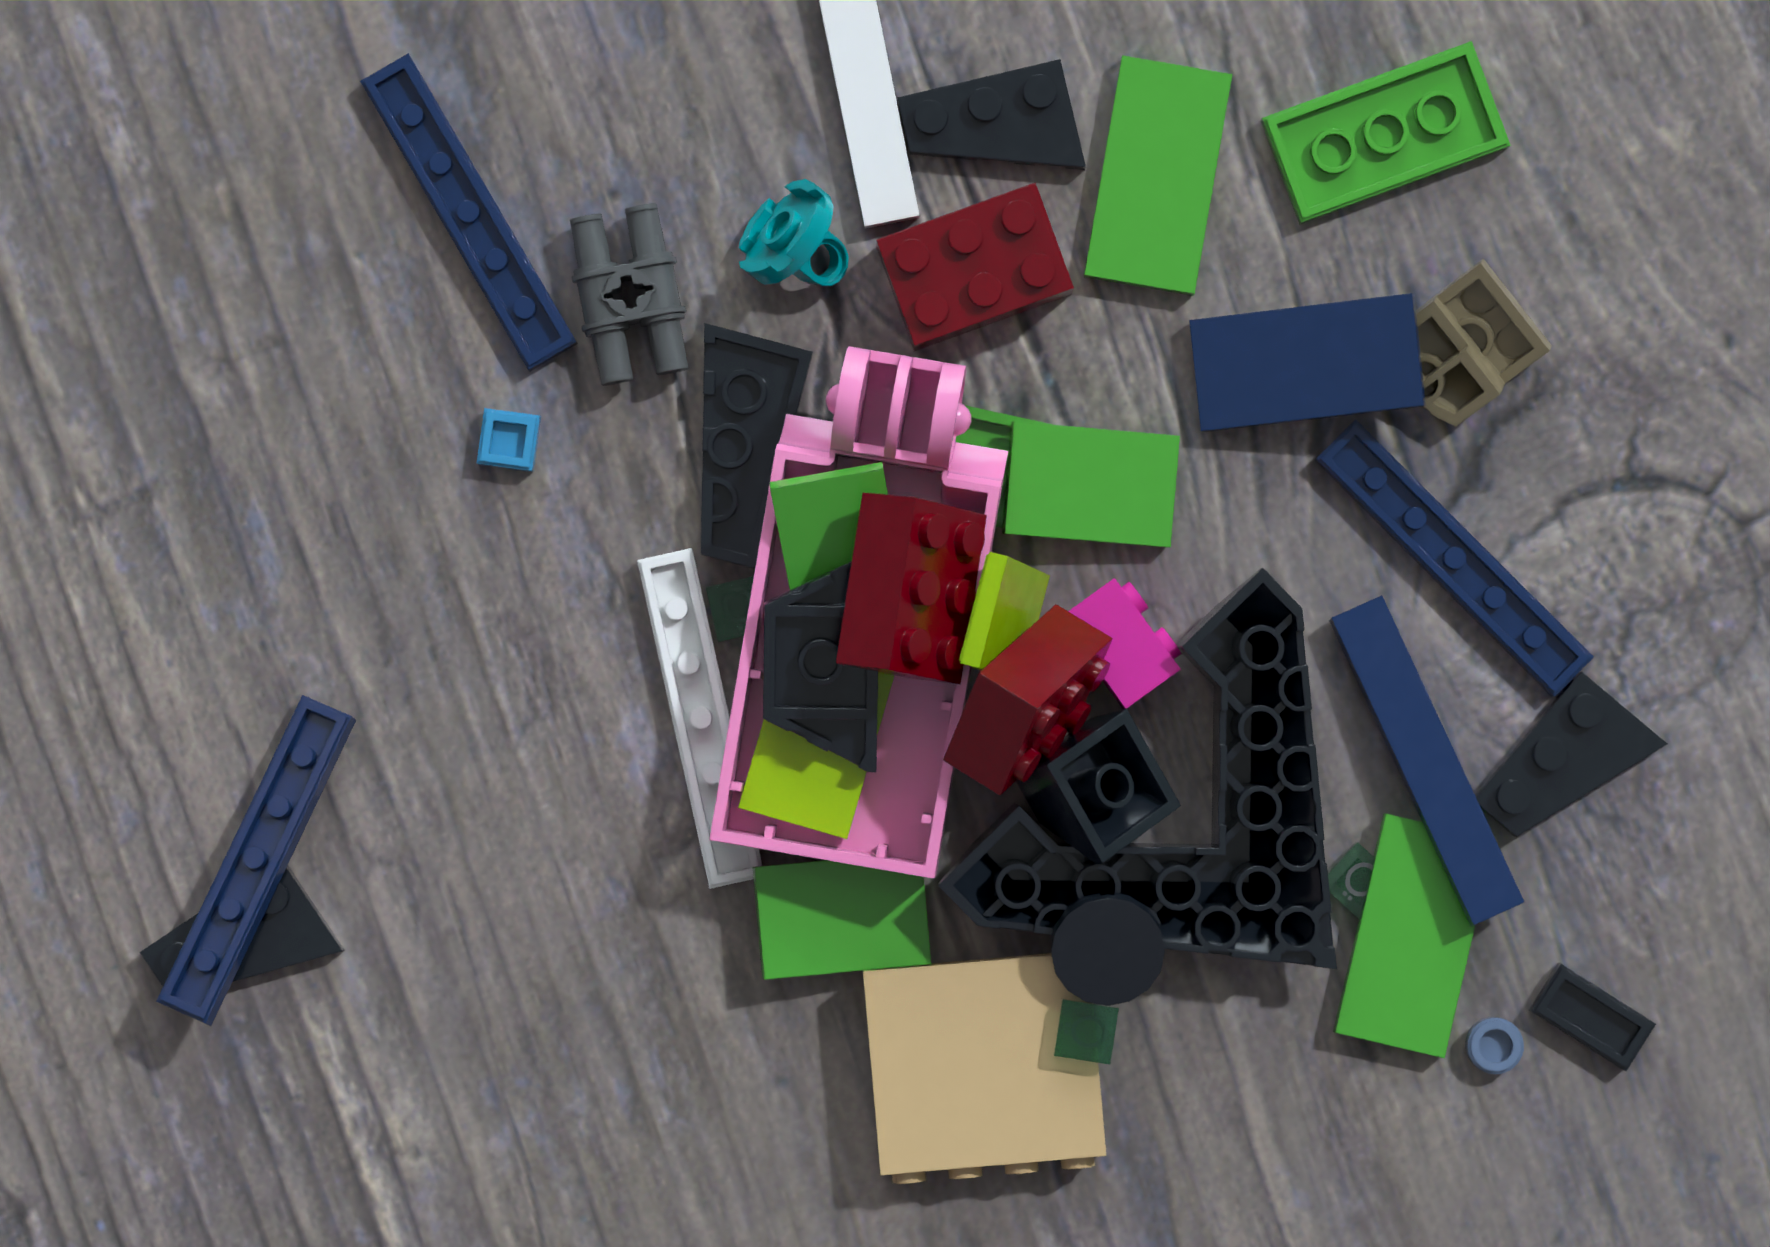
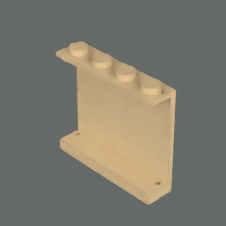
(973, 1073)

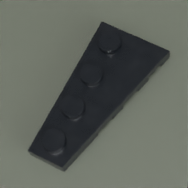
(746, 399)

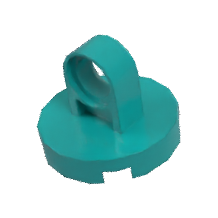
(788, 233)

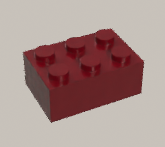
(974, 266)
(911, 587)
(1029, 700)

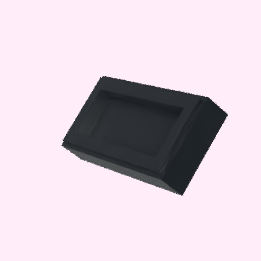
(1592, 1016)

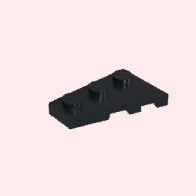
(998, 117)
(1566, 755)
(286, 936)

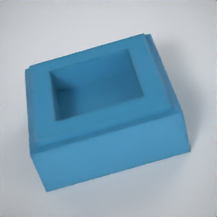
(508, 440)

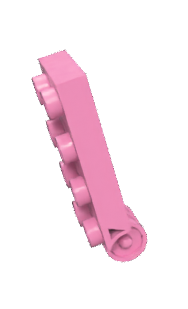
(909, 420)

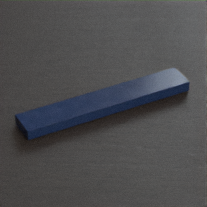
(468, 212)
(1454, 558)
(1426, 761)
(256, 860)

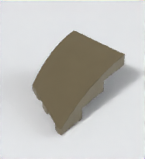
(1473, 343)

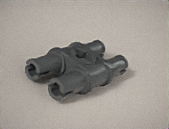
(648, 270)

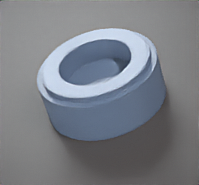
(1494, 1045)

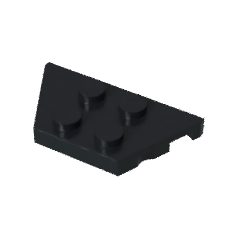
(803, 683)

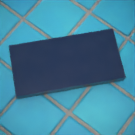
(1307, 362)

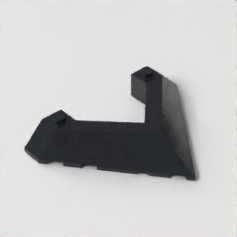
(1265, 873)

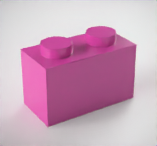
(1137, 653)

